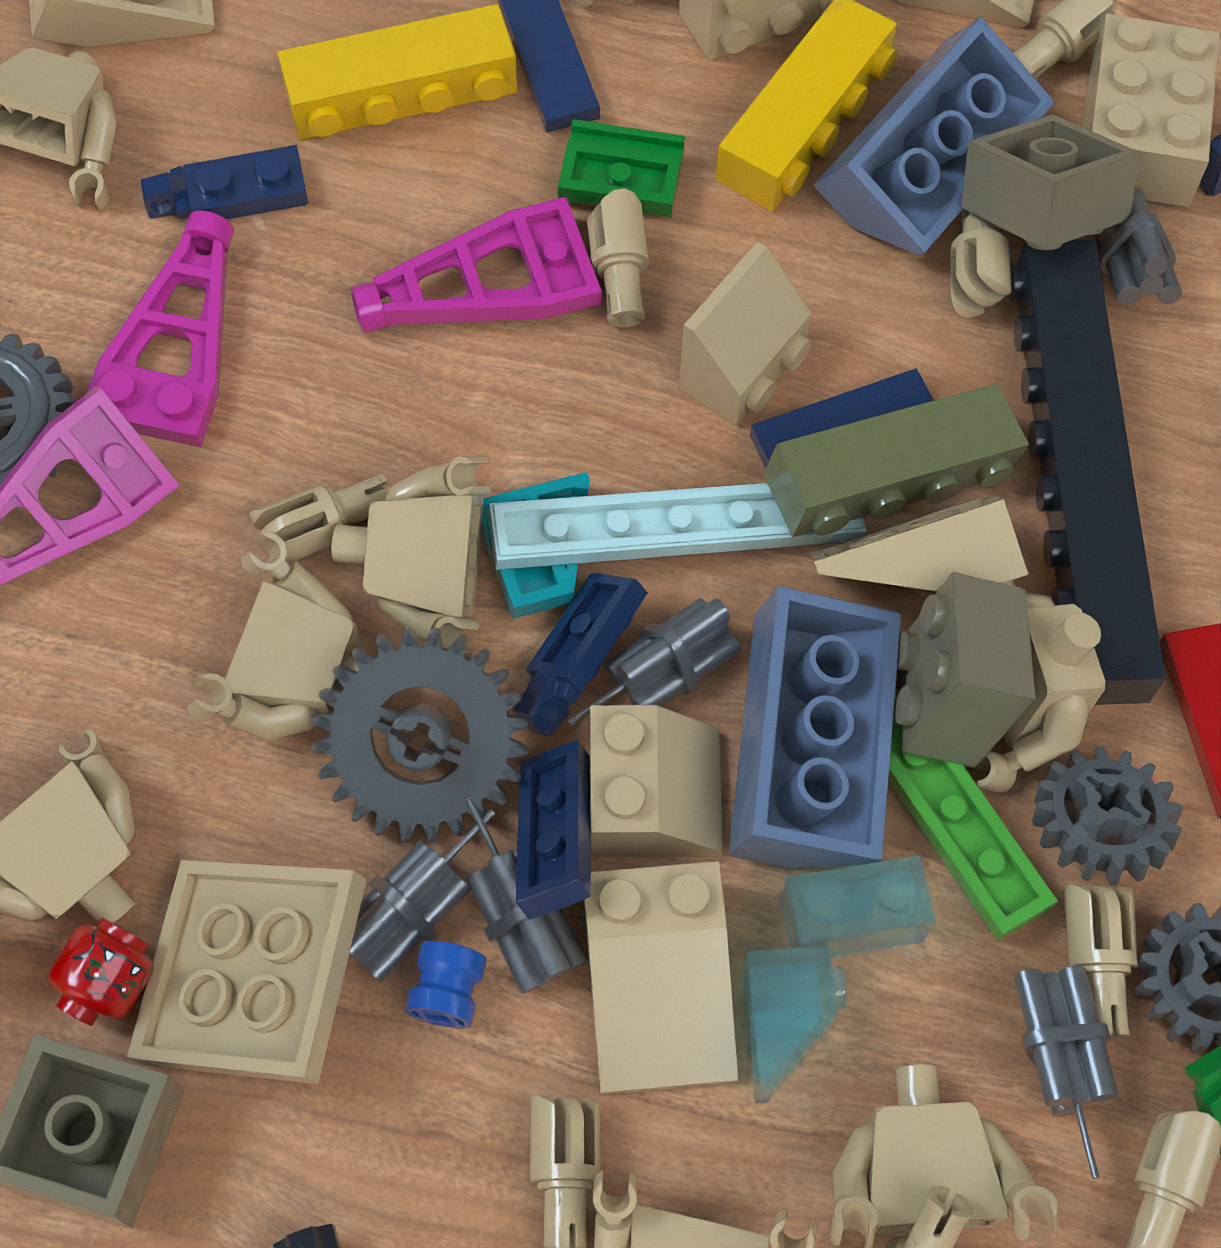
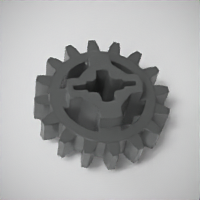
(1111, 818)
(1194, 956)

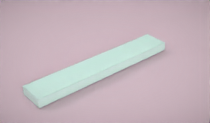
(645, 526)

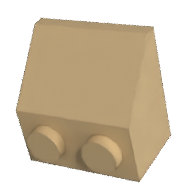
(744, 338)
(653, 783)

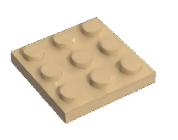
(248, 970)

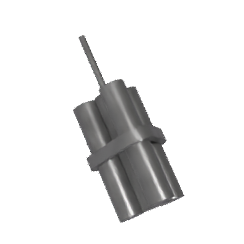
(1139, 256)
(671, 656)
(407, 906)
(534, 947)
(1066, 1043)

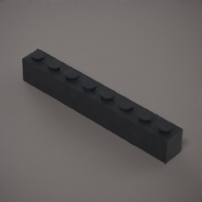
(1085, 462)

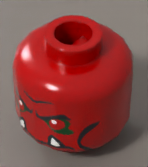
(100, 972)

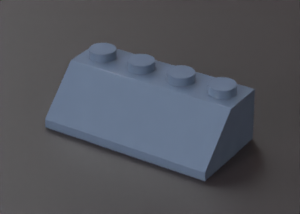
(910, 161)
(816, 733)

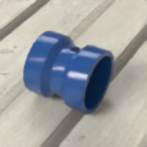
(446, 984)

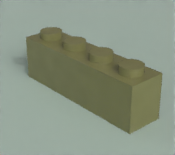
(895, 461)

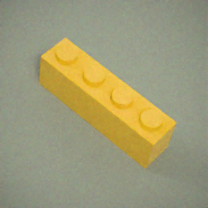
(398, 71)
(806, 103)

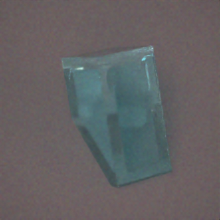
(788, 1009)

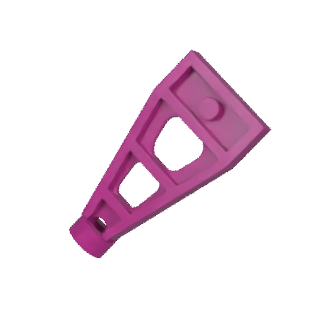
(551, 252)
(161, 402)
(111, 454)

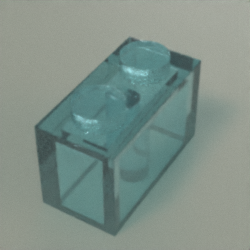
(858, 907)

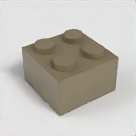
(1049, 181)
(964, 670)
(85, 1130)

